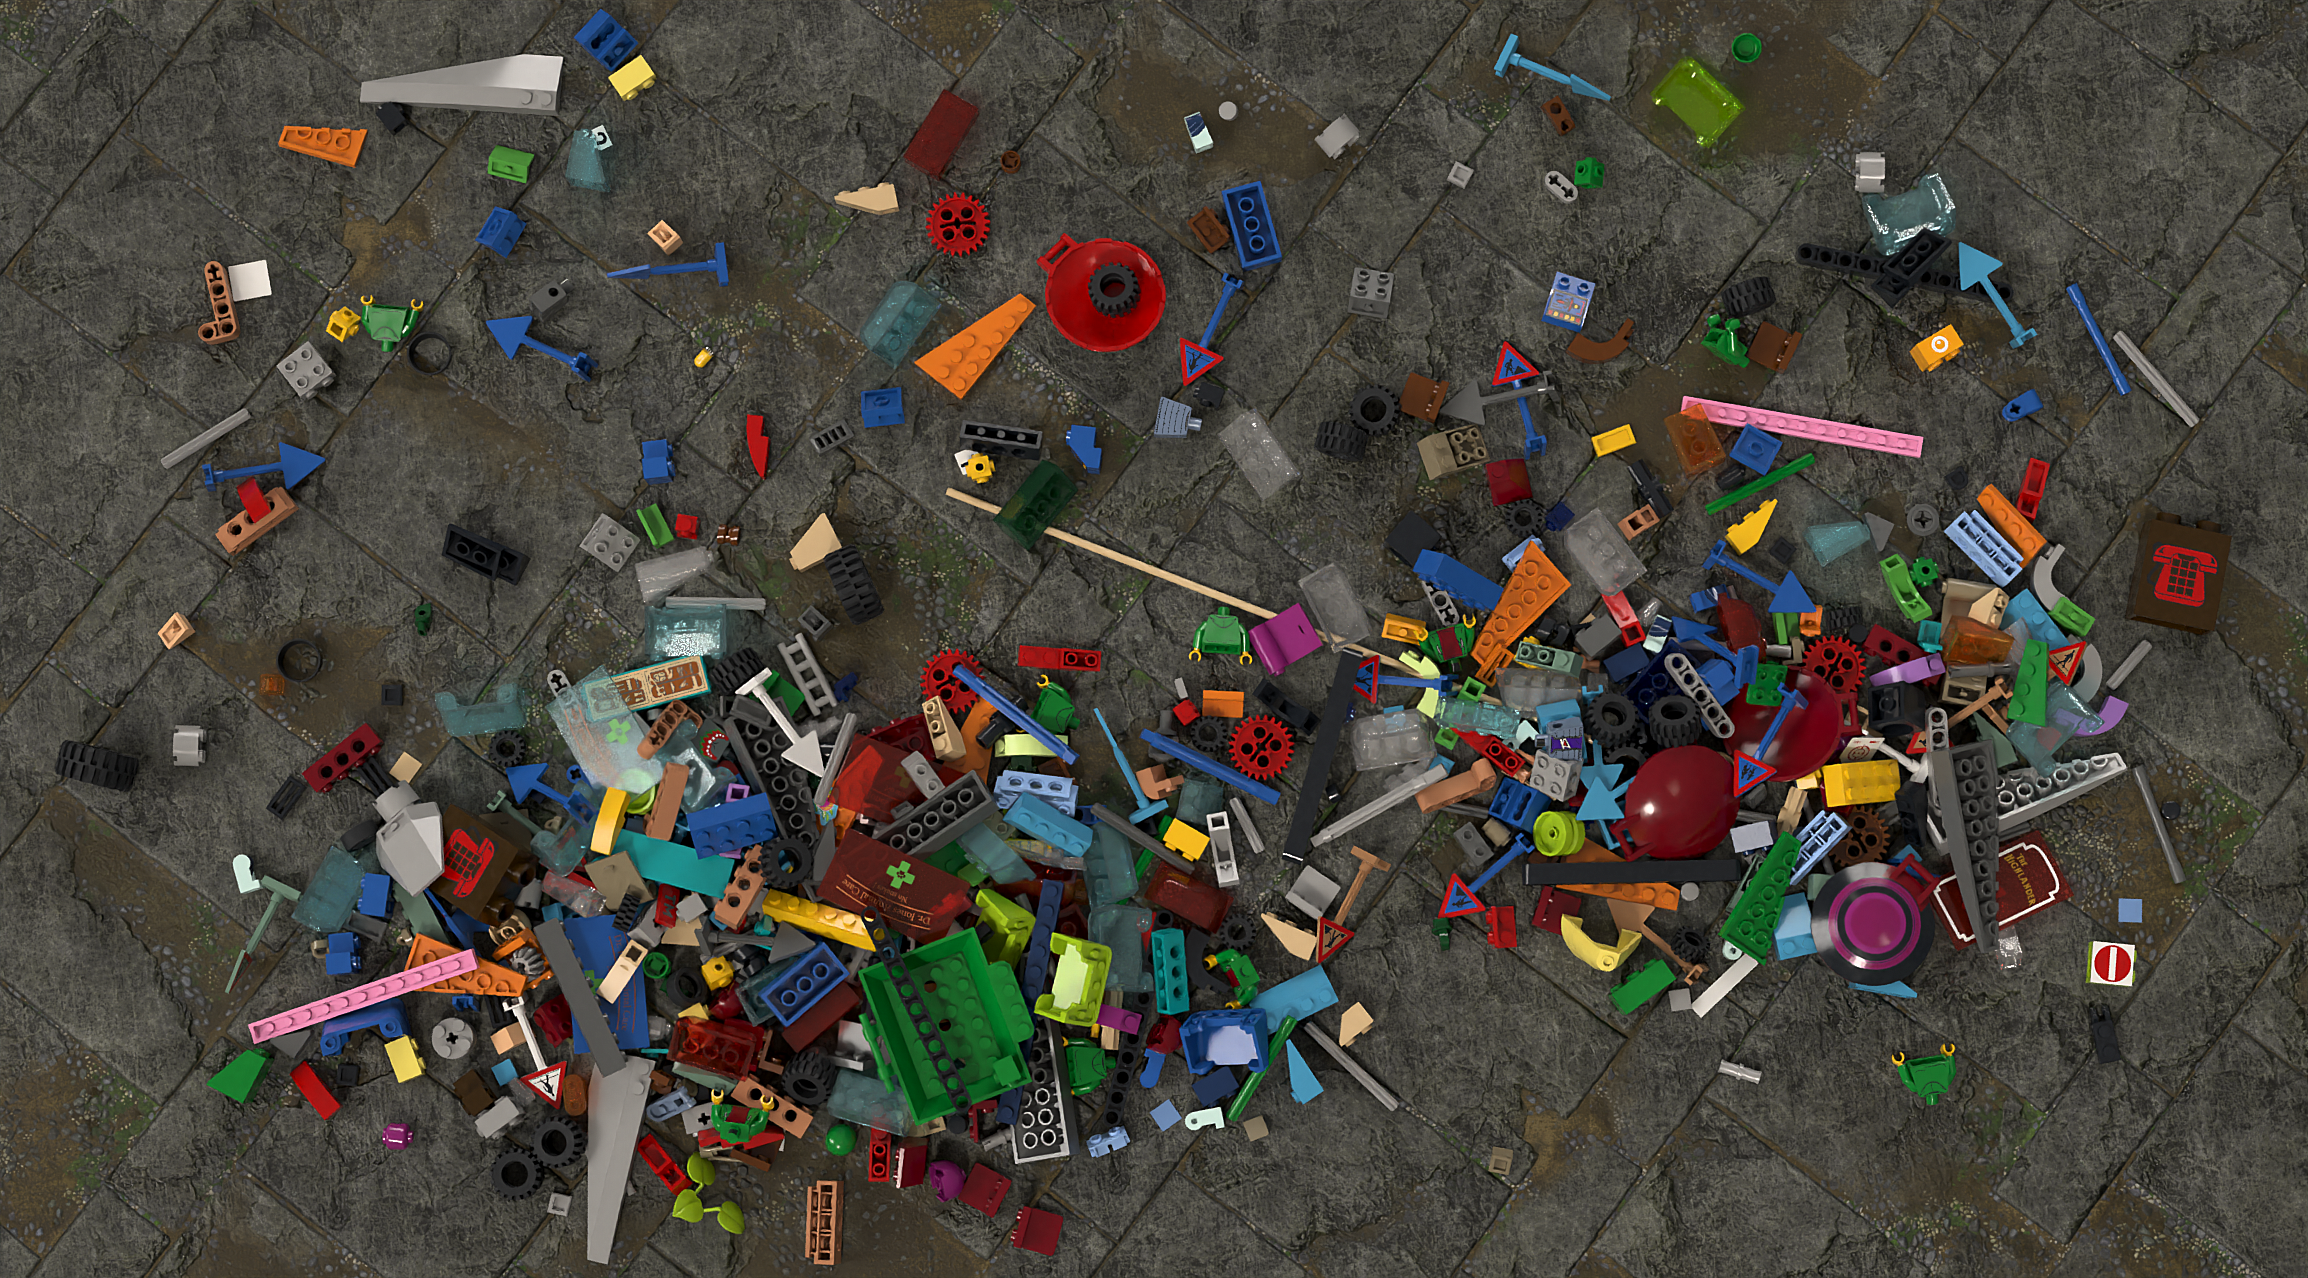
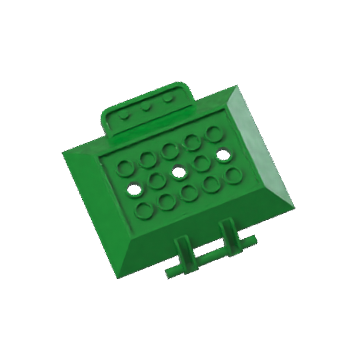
(984, 1016)

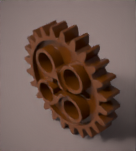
(1872, 827)

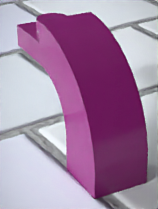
(1118, 1019)

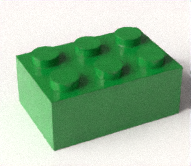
(1641, 986)

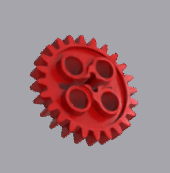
(958, 243)
(947, 663)
(1848, 678)
(1246, 736)

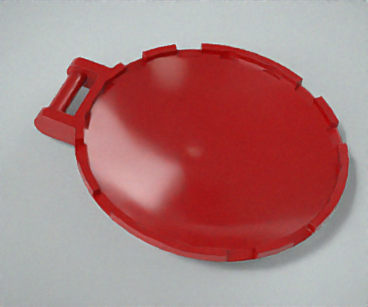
(1072, 307)

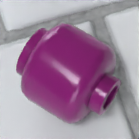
(397, 1136)

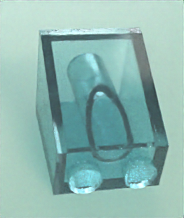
(586, 163)
(1835, 540)

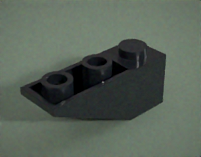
(1913, 811)

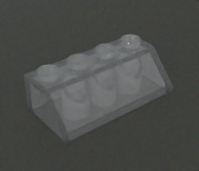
(1258, 454)

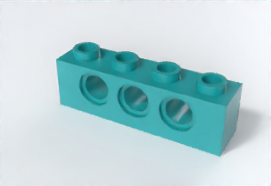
(1170, 971)

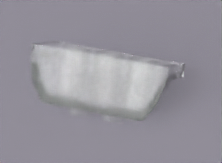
(1602, 553)
(1336, 606)
(1535, 687)
(1391, 739)

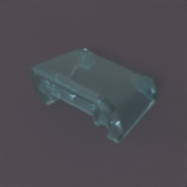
(1904, 215)
(686, 632)
(2065, 716)
(464, 720)
(704, 786)
(568, 847)
(1121, 931)

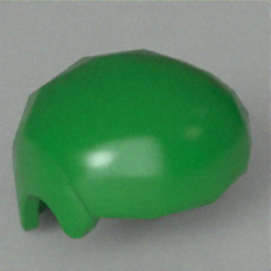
(1746, 48)
(840, 1140)

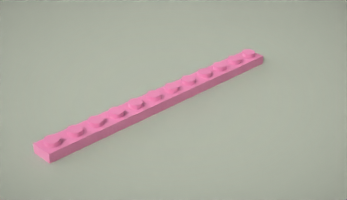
(1808, 427)
(364, 996)

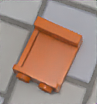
(518, 941)

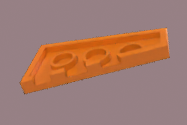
(329, 144)
(2011, 524)

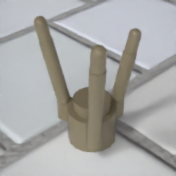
(711, 1152)

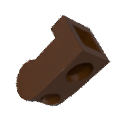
(1558, 116)

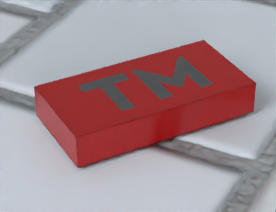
(666, 905)

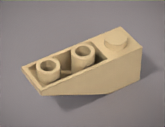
(874, 200)
(943, 731)
(1294, 940)
(622, 971)

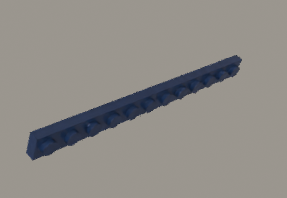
(1034, 984)

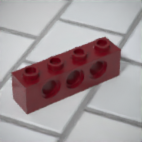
(1872, 647)
(315, 773)

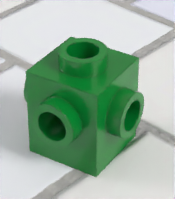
(1589, 173)
(1918, 576)

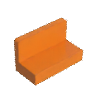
(1223, 703)

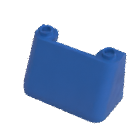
(389, 1014)
(1226, 1039)

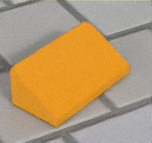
(1402, 628)

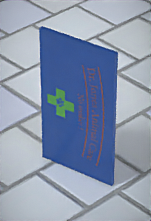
(599, 949)

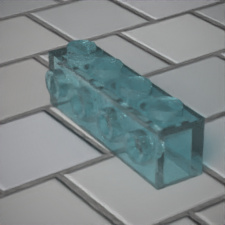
(1477, 717)

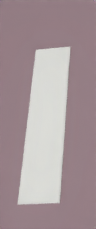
(1723, 985)

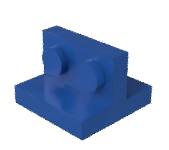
(501, 231)
(882, 407)
(1755, 449)

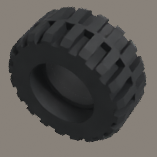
(853, 584)
(96, 766)

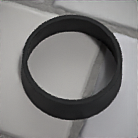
(416, 340)
(283, 649)

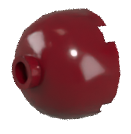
(727, 1003)
(1166, 1036)

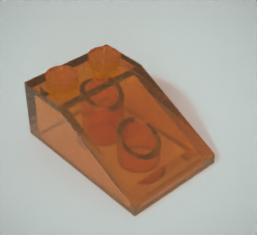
(1694, 440)
(1974, 642)

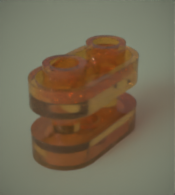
(575, 1095)

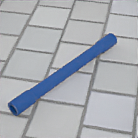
(2079, 301)

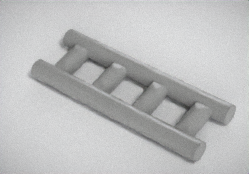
(810, 662)

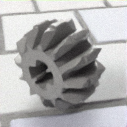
(528, 962)

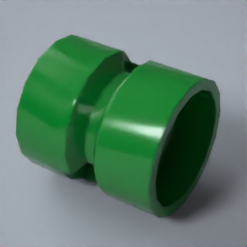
(657, 965)

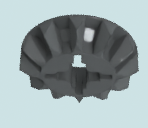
(1928, 513)

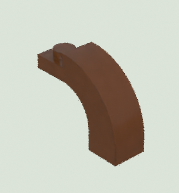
(1599, 353)

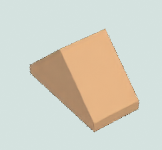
(665, 237)
(176, 630)
(509, 1038)

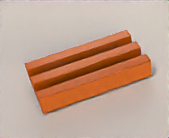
(1492, 663)

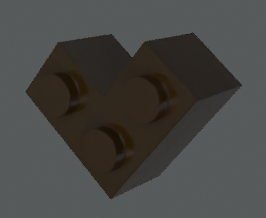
(475, 1093)

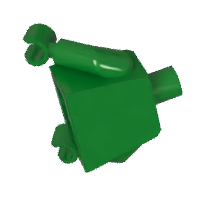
(1725, 343)

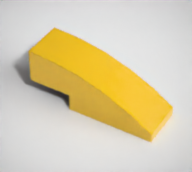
(610, 820)

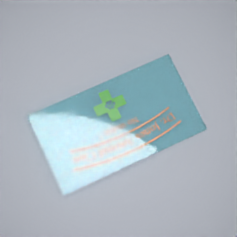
(604, 736)

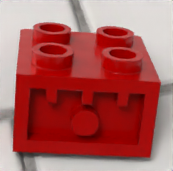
(1502, 927)

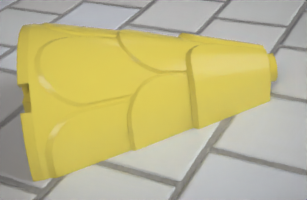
(1596, 954)

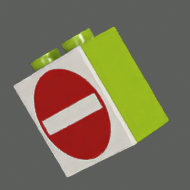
(2110, 964)

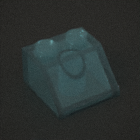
(1197, 801)

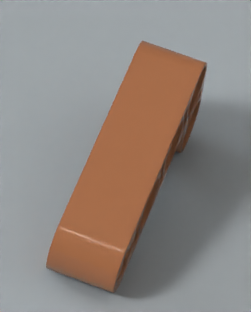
(218, 302)
(664, 726)
(1457, 788)
(662, 819)

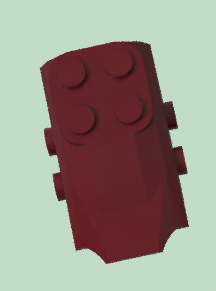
(907, 735)

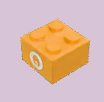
(1939, 346)

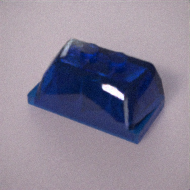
(1657, 681)

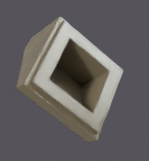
(1256, 1128)
(1500, 1160)

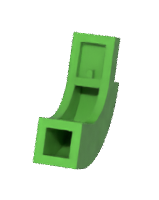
(1903, 589)
(1470, 691)

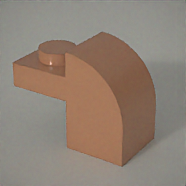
(1638, 522)
(1155, 782)

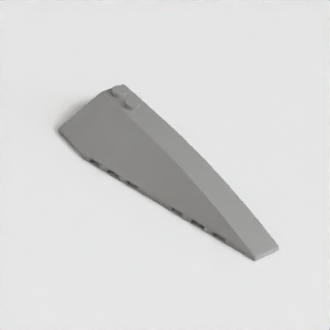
(498, 85)
(2027, 794)
(614, 1129)

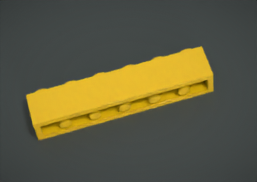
(819, 919)

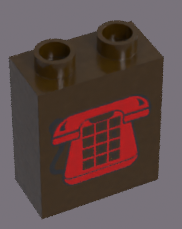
(2178, 574)
(482, 867)

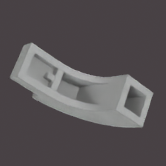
(2041, 581)
(2090, 672)
(1222, 849)

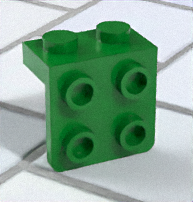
(1766, 684)
(779, 687)

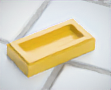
(1613, 440)

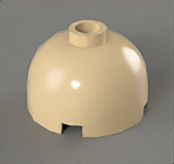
(514, 925)

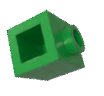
(1006, 1072)

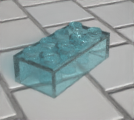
(869, 1104)

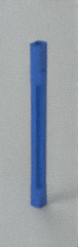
(1016, 714)
(1210, 766)

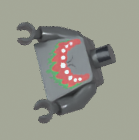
(712, 739)

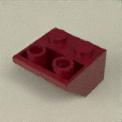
(912, 1161)

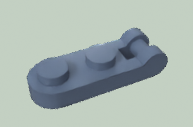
(670, 1105)

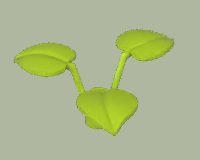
(690, 1207)

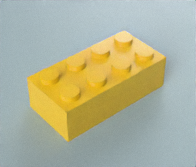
(1861, 782)

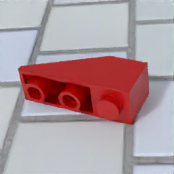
(1625, 619)

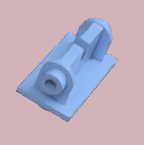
(1513, 557)
(1099, 1143)

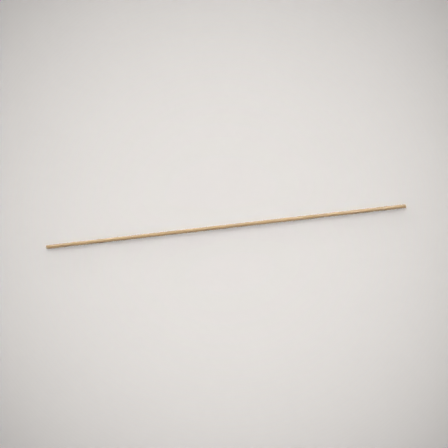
(1214, 594)

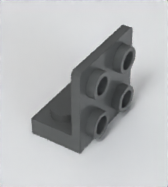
(1370, 292)
(852, 1047)

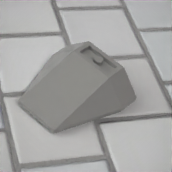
(413, 847)

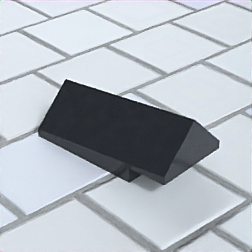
(1909, 265)
(484, 555)

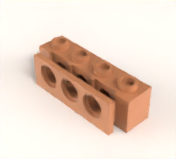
(252, 531)
(745, 898)
(798, 1127)
(825, 1222)

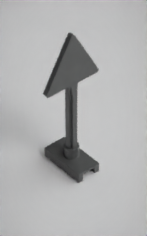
(1469, 405)
(785, 944)

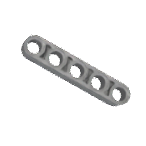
(1708, 699)
(1930, 728)

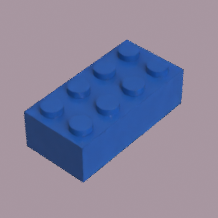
(1251, 226)
(1457, 580)
(732, 825)
(803, 983)

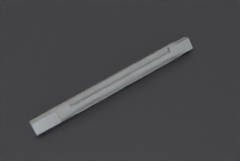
(1380, 805)

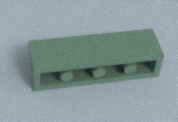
(421, 914)

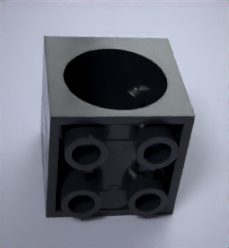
(1410, 538)
(1896, 709)

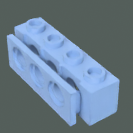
(1975, 548)
(1052, 790)
(1819, 843)

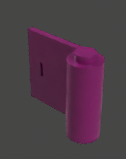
(1282, 641)

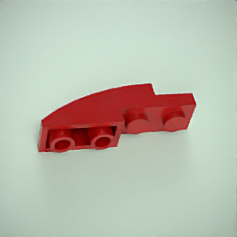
(1059, 659)
(1493, 749)
(880, 1156)

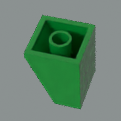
(244, 1075)

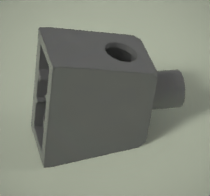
(544, 303)

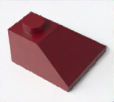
(1508, 481)

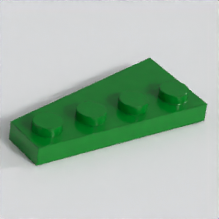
(2030, 691)

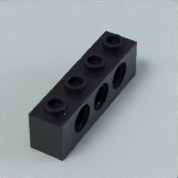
(1001, 440)

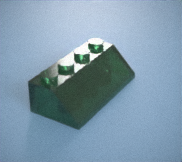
(1035, 504)

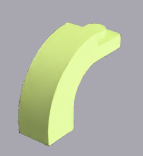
(1428, 670)
(1023, 745)

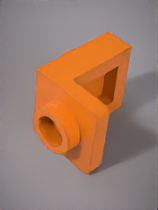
(1810, 622)

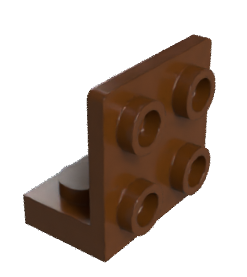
(1773, 347)
(1423, 397)
(769, 1060)
(759, 1156)

